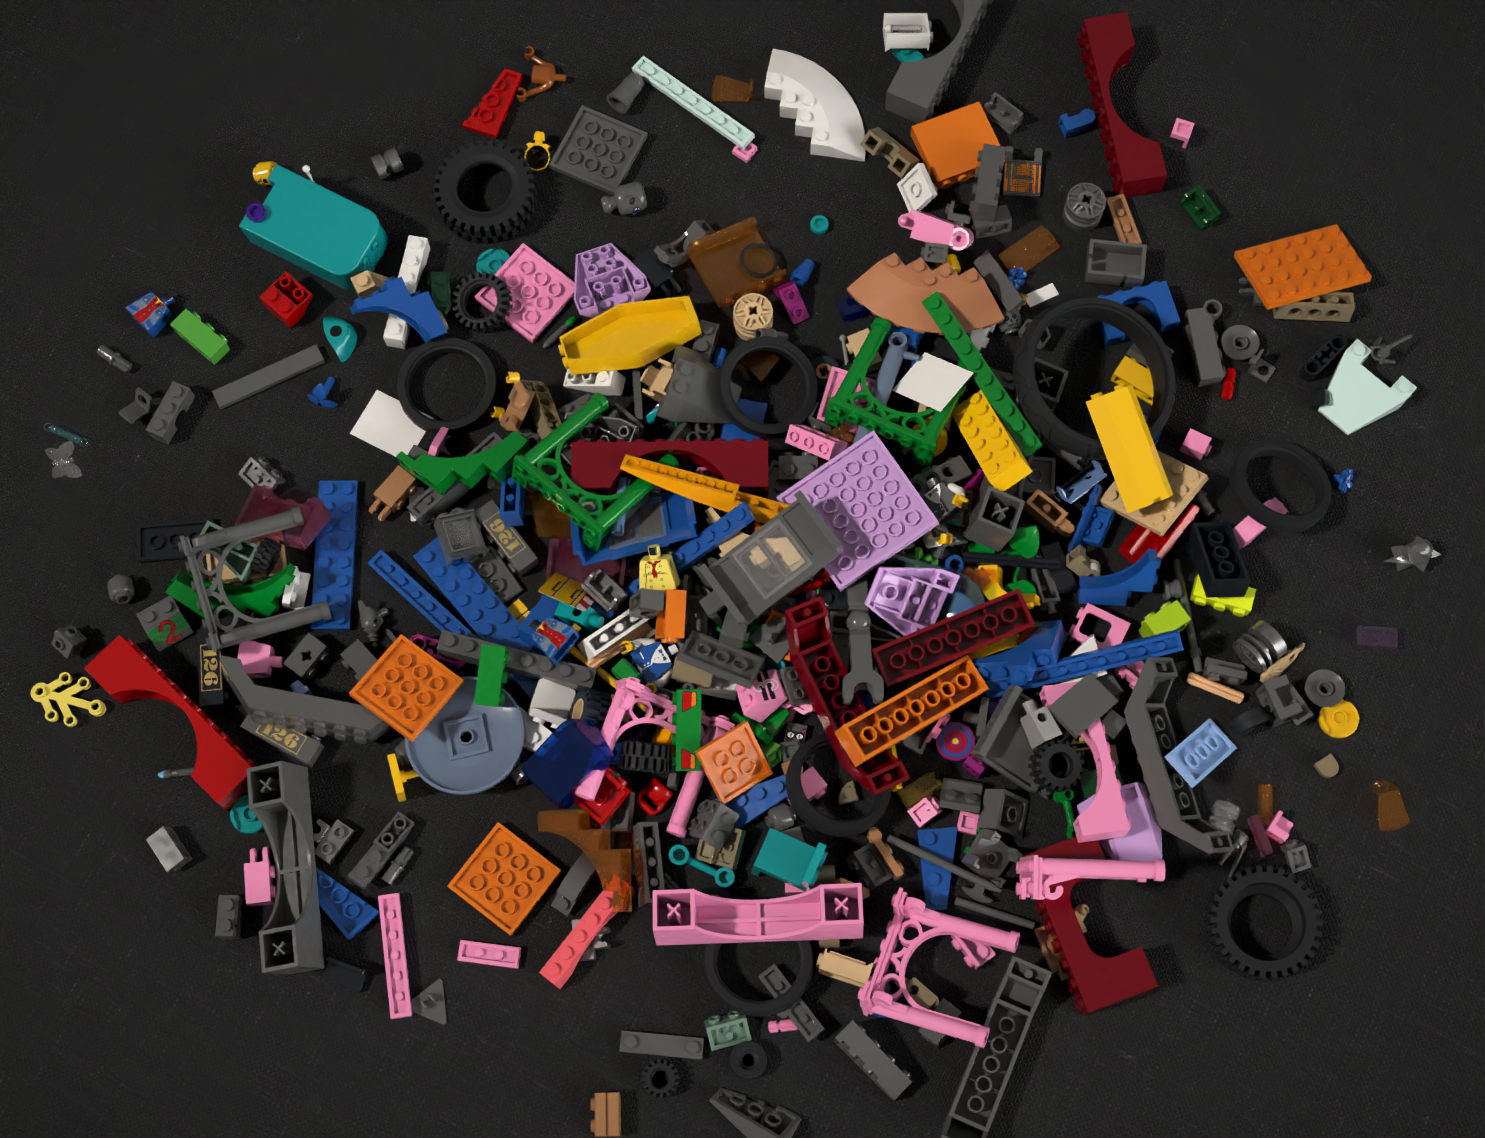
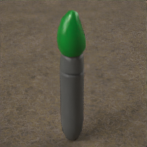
(559, 332)

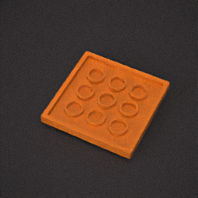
(406, 688)
(504, 878)

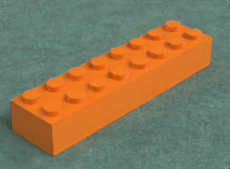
(911, 711)

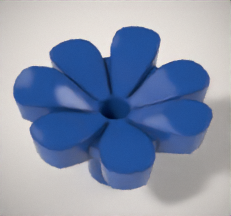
(1016, 276)
(1344, 479)

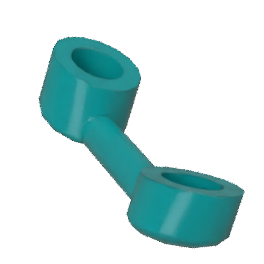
(724, 876)

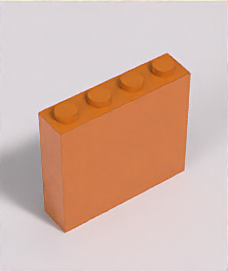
(952, 144)

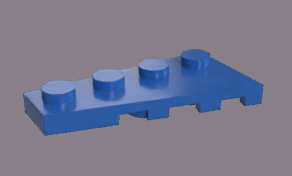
(934, 878)
(343, 906)

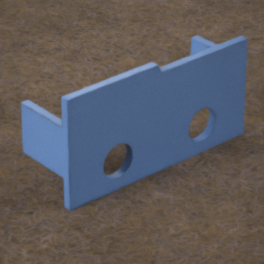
(1082, 485)

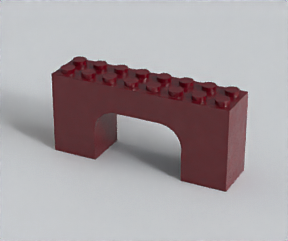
(1092, 978)

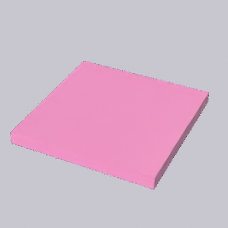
(536, 290)

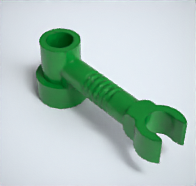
(1065, 797)

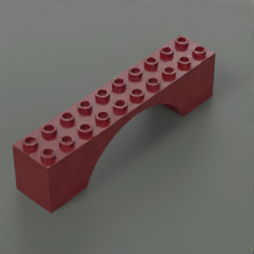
(1133, 160)
(742, 462)

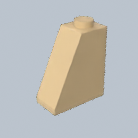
(367, 283)

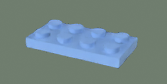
(1200, 752)

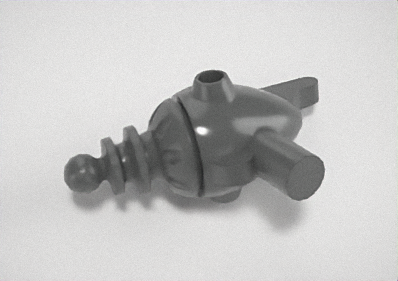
(371, 621)

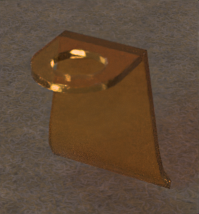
(731, 90)
(1390, 807)

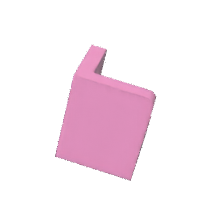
(1182, 130)
(1279, 828)

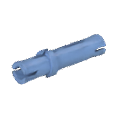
(618, 526)

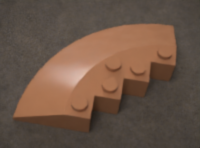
(898, 293)

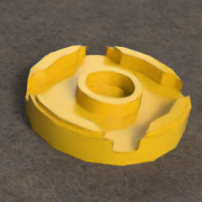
(1339, 720)

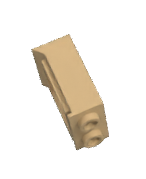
(844, 968)

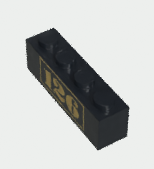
(212, 682)

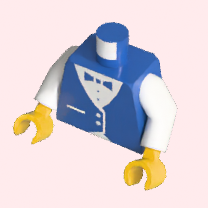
(652, 660)

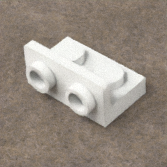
(296, 592)

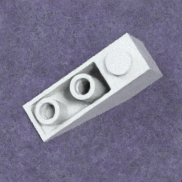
(600, 382)

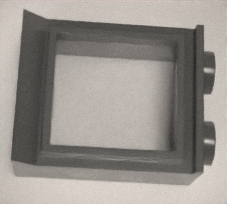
(460, 535)

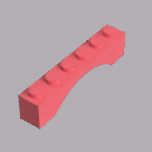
(568, 954)

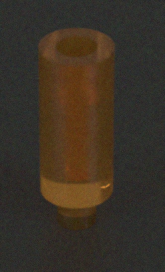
(1265, 803)

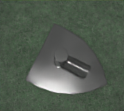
(772, 639)

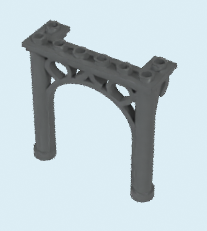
(234, 536)

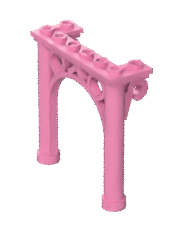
(622, 702)
(1039, 873)
(876, 1001)

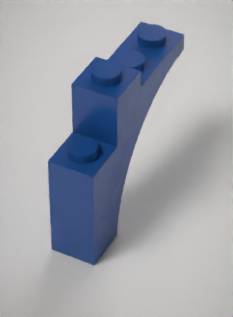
(414, 309)
(1021, 661)

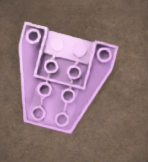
(606, 280)
(1145, 835)

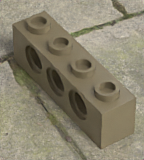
(1325, 307)

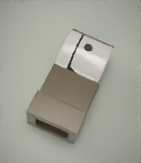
(1082, 564)

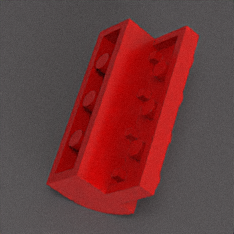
(1143, 539)

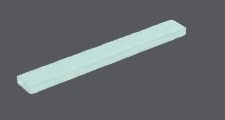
(693, 102)

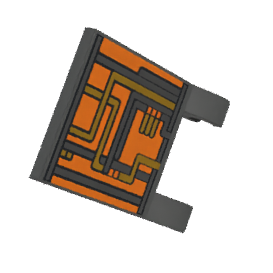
(1022, 176)

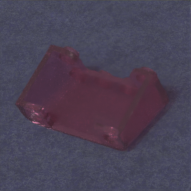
(264, 503)

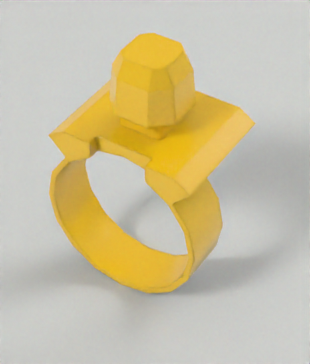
(539, 137)

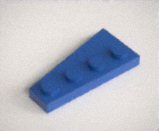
(758, 800)

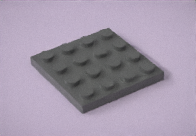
(598, 150)

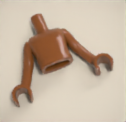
(542, 74)

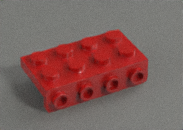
(608, 797)

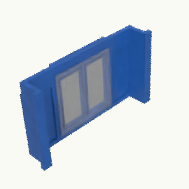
(658, 521)

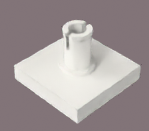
(917, 188)

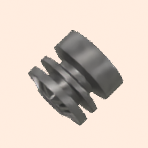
(1084, 207)
(1260, 647)

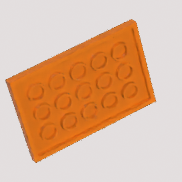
(1302, 266)

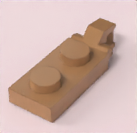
(1051, 959)

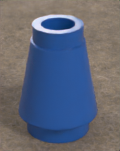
(802, 273)
(960, 564)

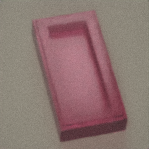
(1260, 835)

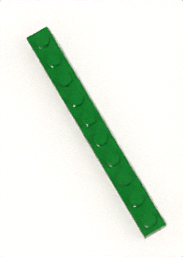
(982, 374)

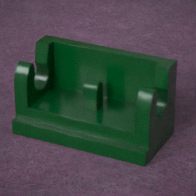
(1200, 207)

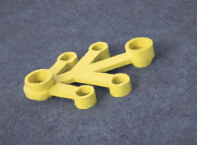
(64, 698)

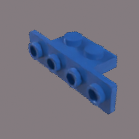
(1093, 523)

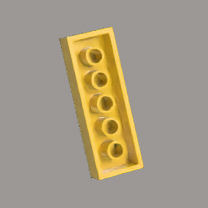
(990, 442)

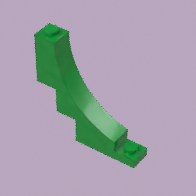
(443, 472)

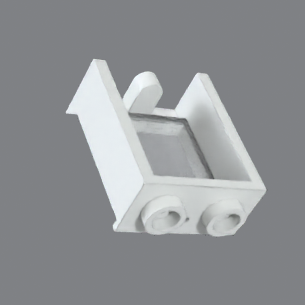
(907, 31)

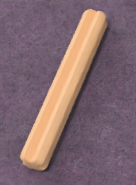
(614, 649)

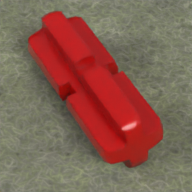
(1229, 379)

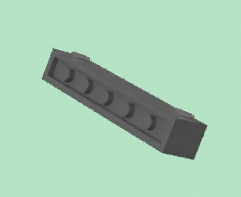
(431, 504)

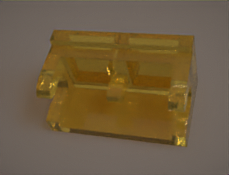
(919, 790)

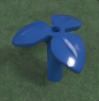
(320, 393)

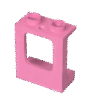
(1116, 633)

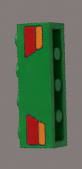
(687, 729)

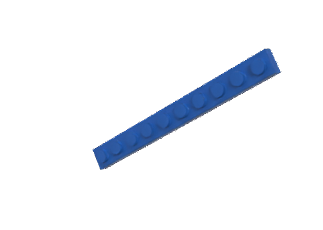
(1093, 662)

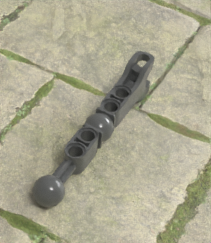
(859, 623)

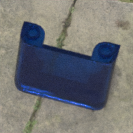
(567, 760)

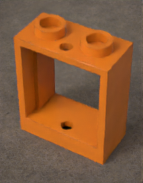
(671, 621)

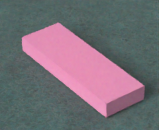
(489, 954)

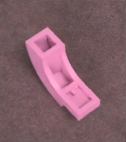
(1249, 529)

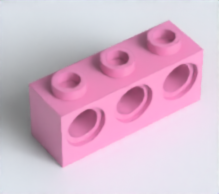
(815, 441)

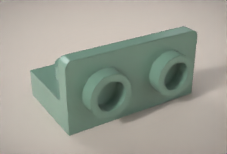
(727, 1030)

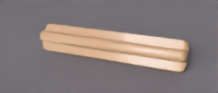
(1215, 687)

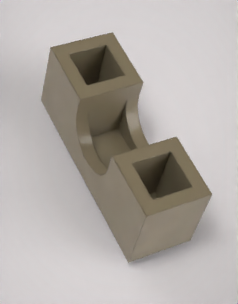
(880, 143)

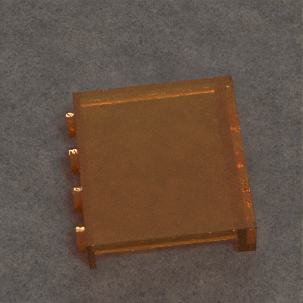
(719, 262)

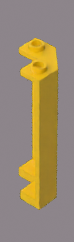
(1129, 447)

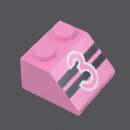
(764, 695)

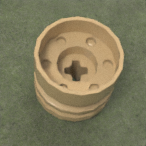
(747, 324)

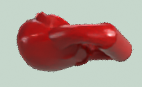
(658, 793)

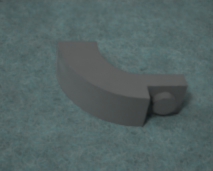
(574, 885)

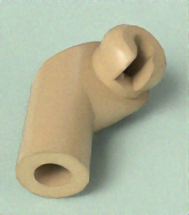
(1080, 912)

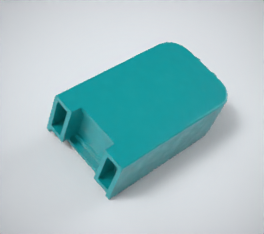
(317, 229)

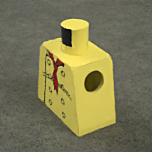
(658, 570)

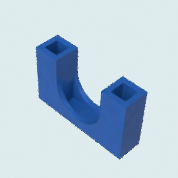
(1153, 296)

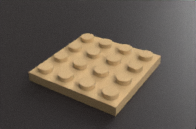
(1160, 515)

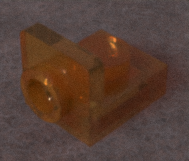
(980, 577)

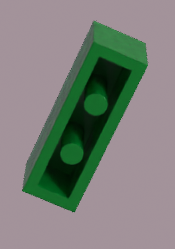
(491, 675)

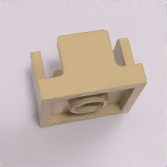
(657, 379)

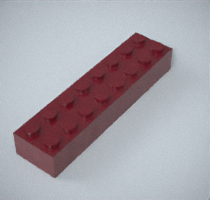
(952, 638)

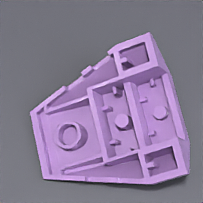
(910, 596)

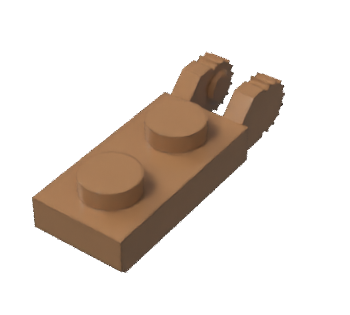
(884, 850)

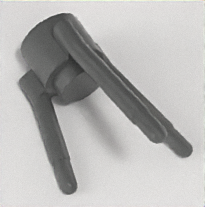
(1382, 351)
(1239, 842)

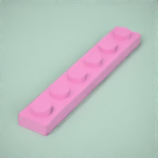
(395, 956)

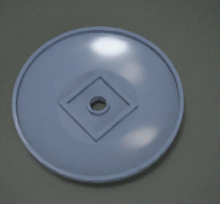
(475, 765)

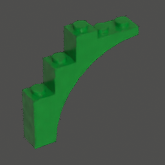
(259, 597)

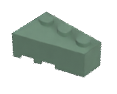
(239, 558)

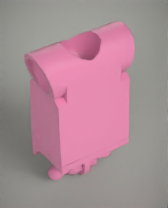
(936, 230)

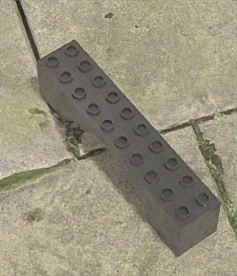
(920, 83)
(998, 512)
(282, 804)

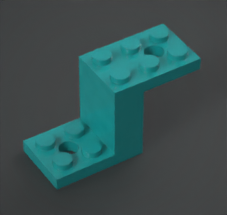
(790, 860)

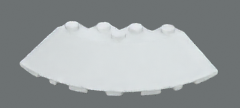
(817, 103)

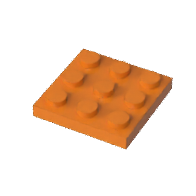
(733, 762)

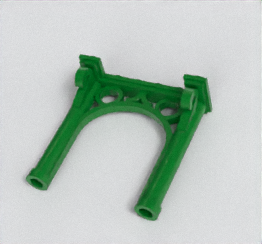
(843, 405)
(595, 524)

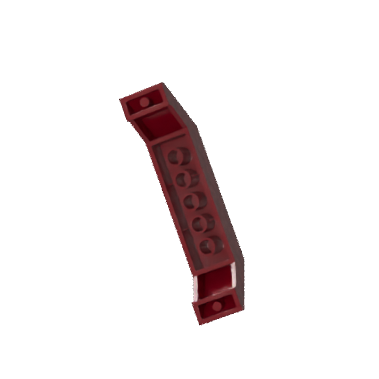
(822, 678)

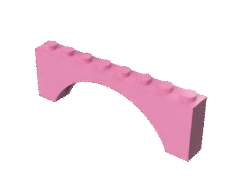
(1107, 813)

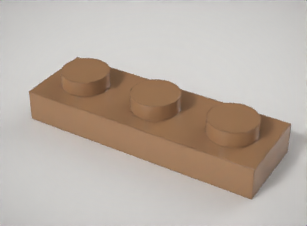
(1122, 219)

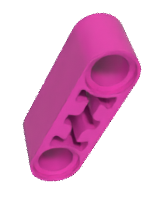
(433, 644)

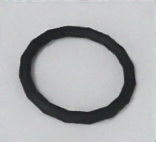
(754, 274)

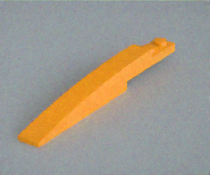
(701, 488)

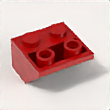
(286, 299)

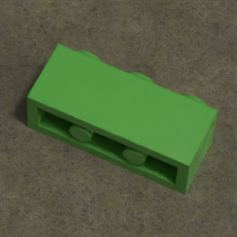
(201, 336)

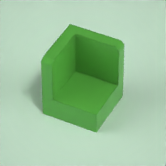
(771, 752)

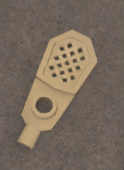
(1280, 665)

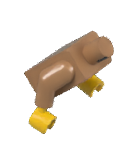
(518, 406)

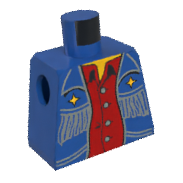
(151, 312)
(553, 638)

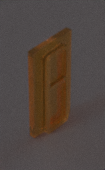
(1030, 250)

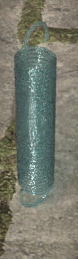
(65, 434)

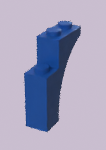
(1117, 587)

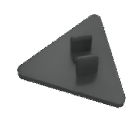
(431, 1003)

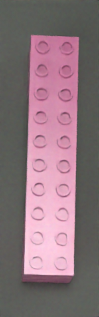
(699, 918)

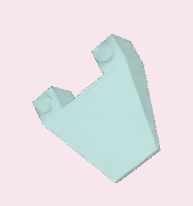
(1360, 396)

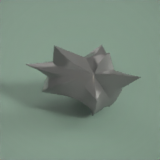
(1415, 553)

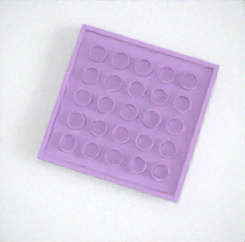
(865, 506)

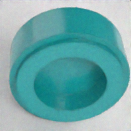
(819, 224)

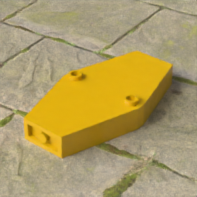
(629, 335)

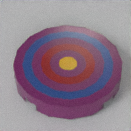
(955, 742)

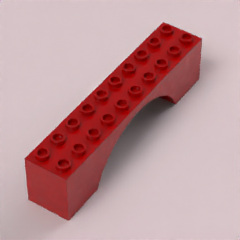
(132, 676)

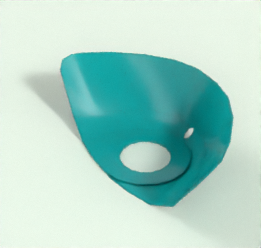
(346, 341)

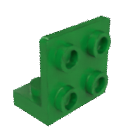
(768, 728)

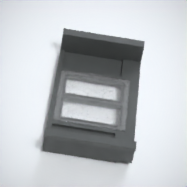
(773, 561)

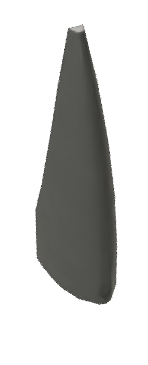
(1045, 588)

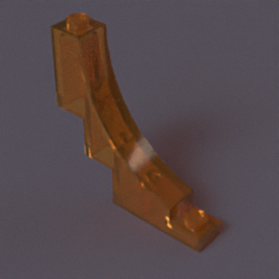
(611, 864)

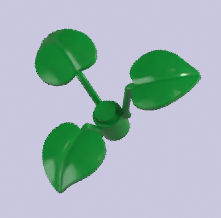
(1023, 543)

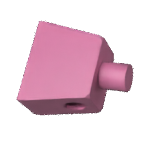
(258, 659)

